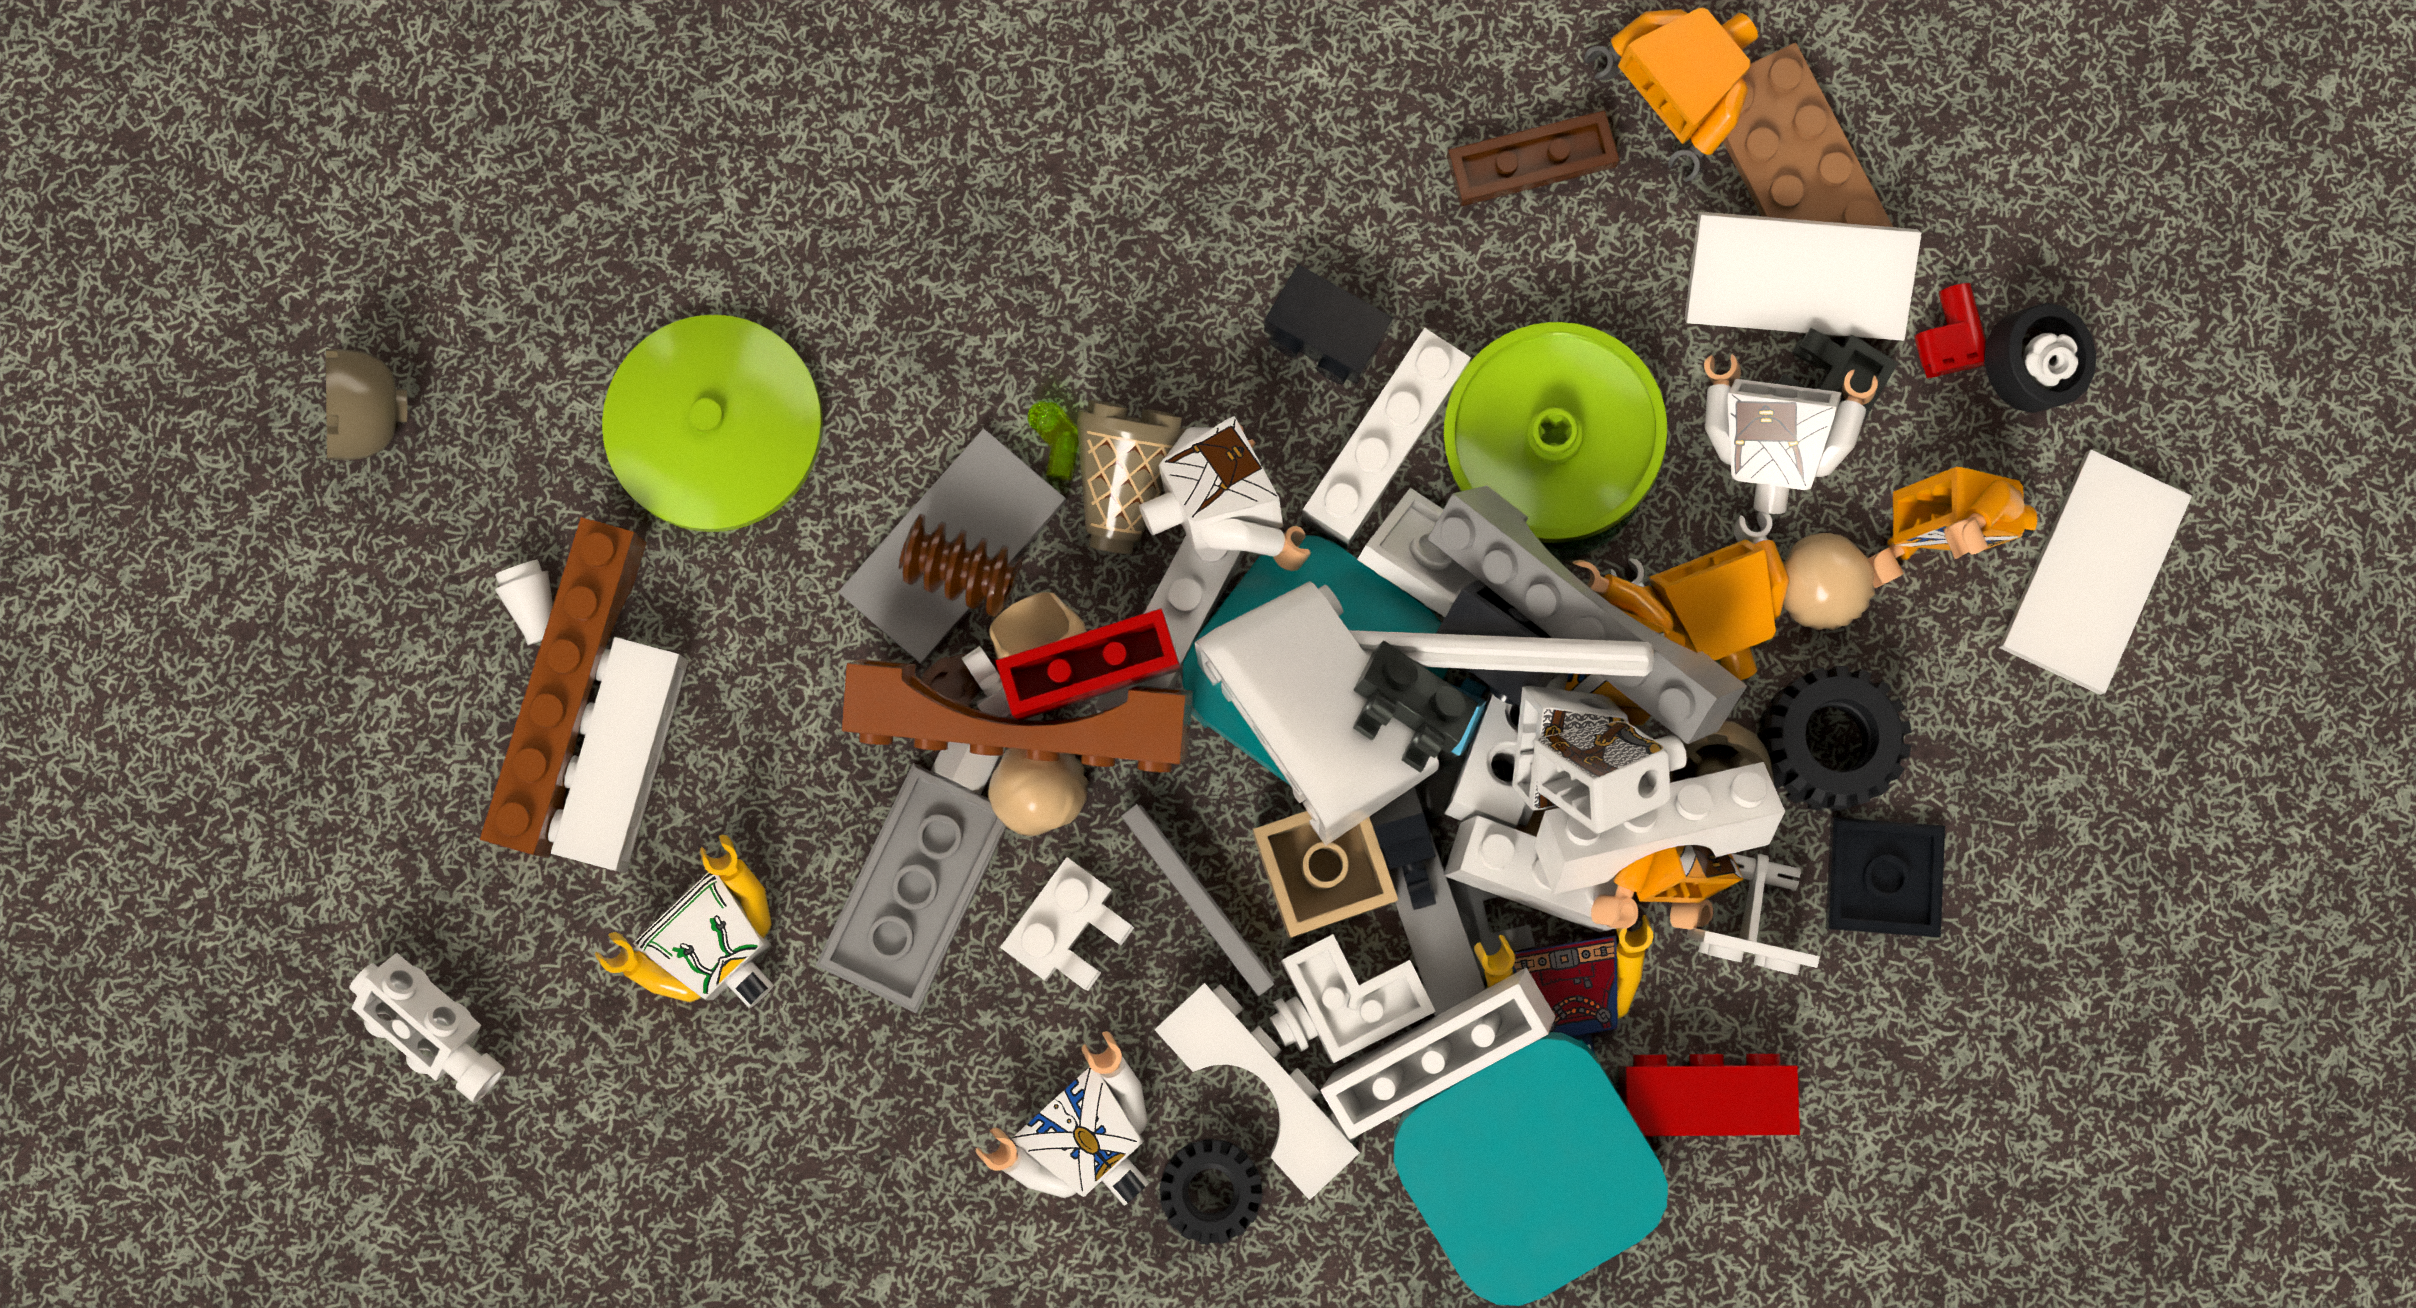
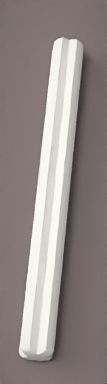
(1516, 653)

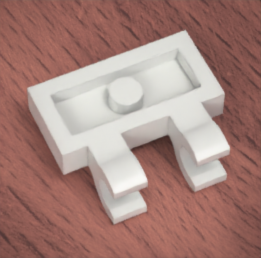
(1058, 919)

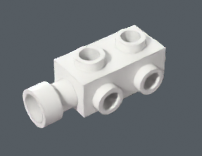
(424, 1021)

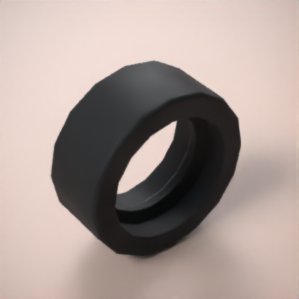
(2006, 366)

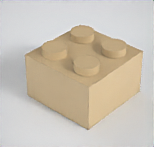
(1322, 882)

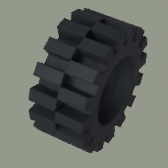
(1218, 1226)

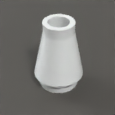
(527, 598)

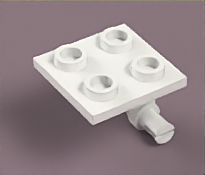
(1757, 871)

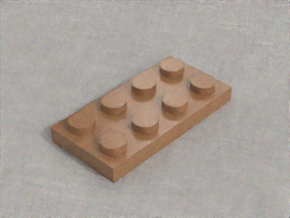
(1795, 149)

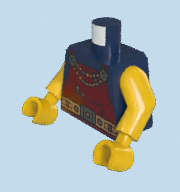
(1582, 981)

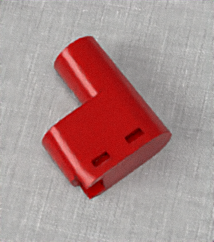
(1960, 342)

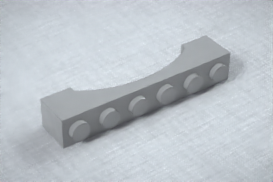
(1495, 545)

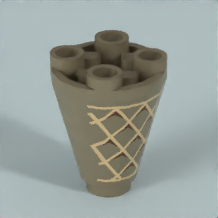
(1121, 469)

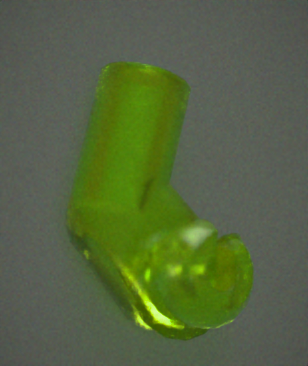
(1060, 435)

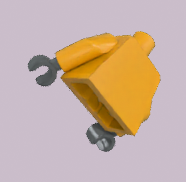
(1686, 72)

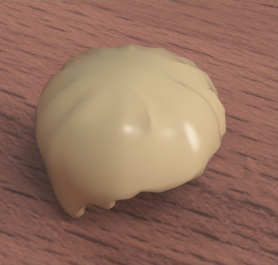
(1827, 581)
(1032, 624)
(1037, 794)

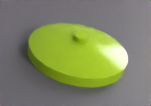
(712, 423)
(1558, 428)

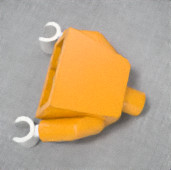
(1725, 597)

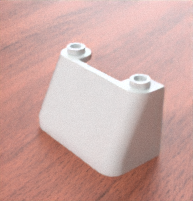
(1293, 682)

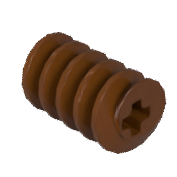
(958, 567)

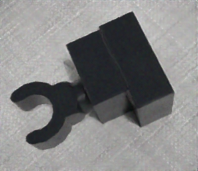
(1408, 844)

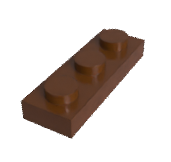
(1532, 158)

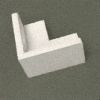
(1350, 1013)

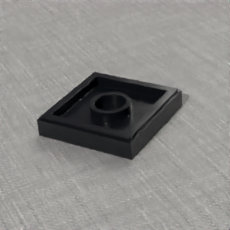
(1885, 877)

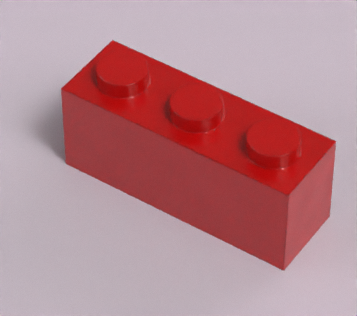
(1088, 665)
(1712, 1096)

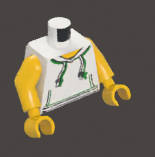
(704, 938)

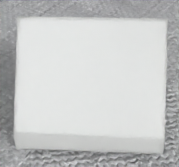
(964, 767)

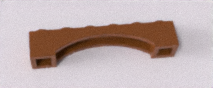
(584, 612)
(891, 701)

